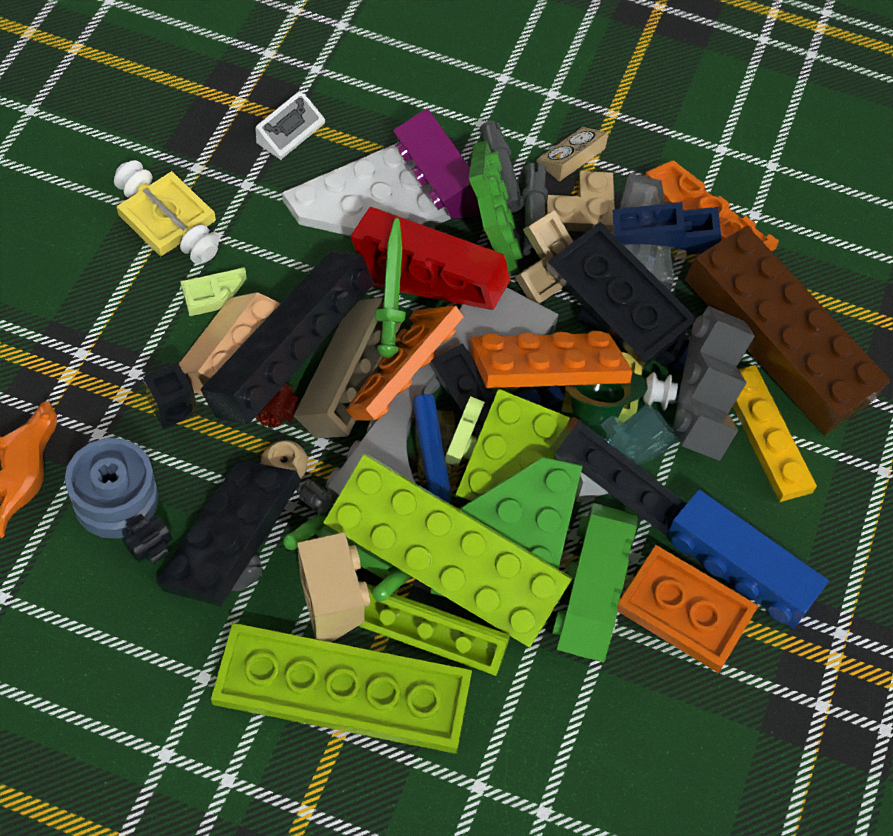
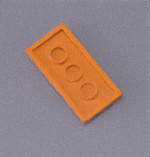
(549, 360)

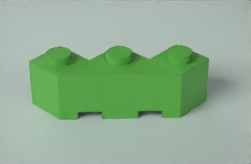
(596, 582)

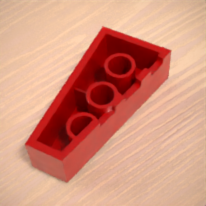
(432, 262)

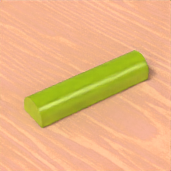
(436, 632)

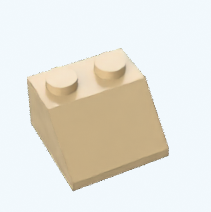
(331, 585)

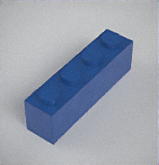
(746, 559)

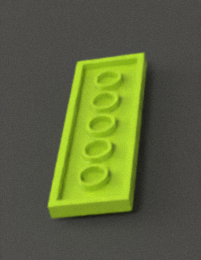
(447, 550)
(342, 688)

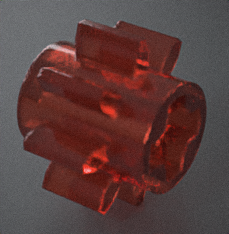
(279, 408)

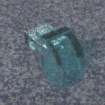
(641, 436)

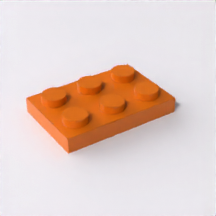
(686, 608)

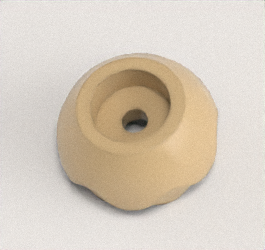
(288, 450)

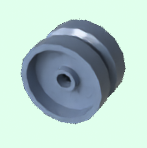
(110, 486)

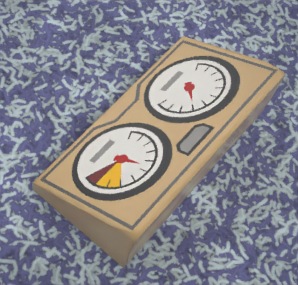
(573, 152)

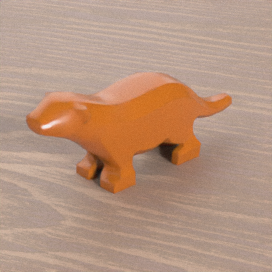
(23, 462)

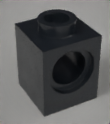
(170, 395)

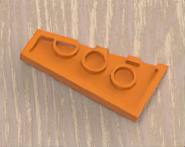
(685, 188)
(414, 352)

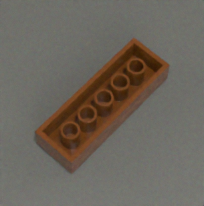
(792, 330)

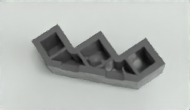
(711, 383)

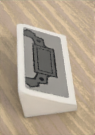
(289, 126)

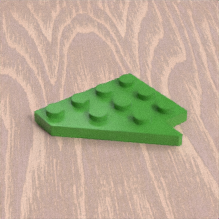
(492, 202)
(531, 507)

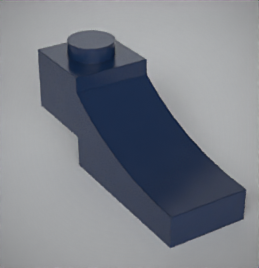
(668, 226)

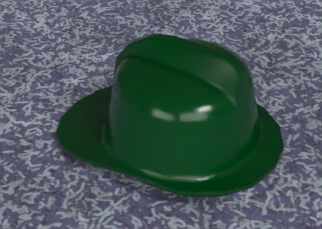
(598, 402)

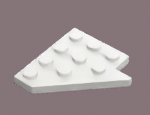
(344, 195)

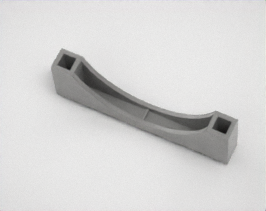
(389, 434)

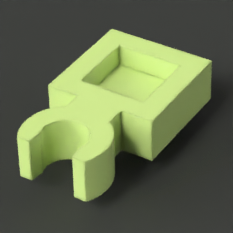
(462, 442)

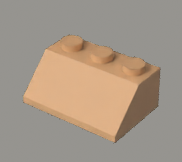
(224, 336)

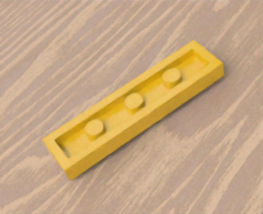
(771, 439)

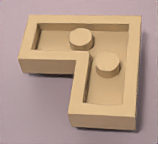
(591, 206)
(548, 239)

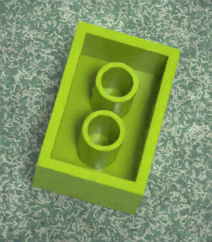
(510, 440)

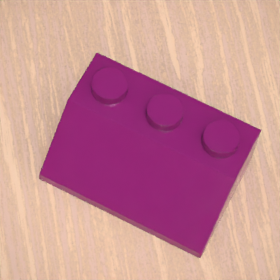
(438, 165)

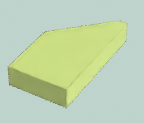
(211, 291)

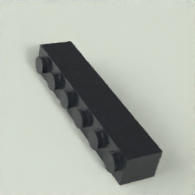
(287, 337)

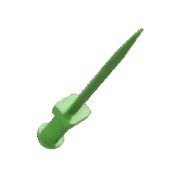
(390, 314)

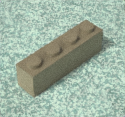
(342, 372)

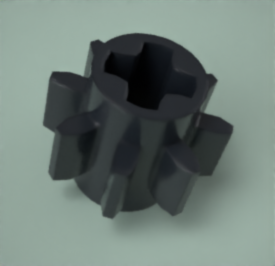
(147, 538)

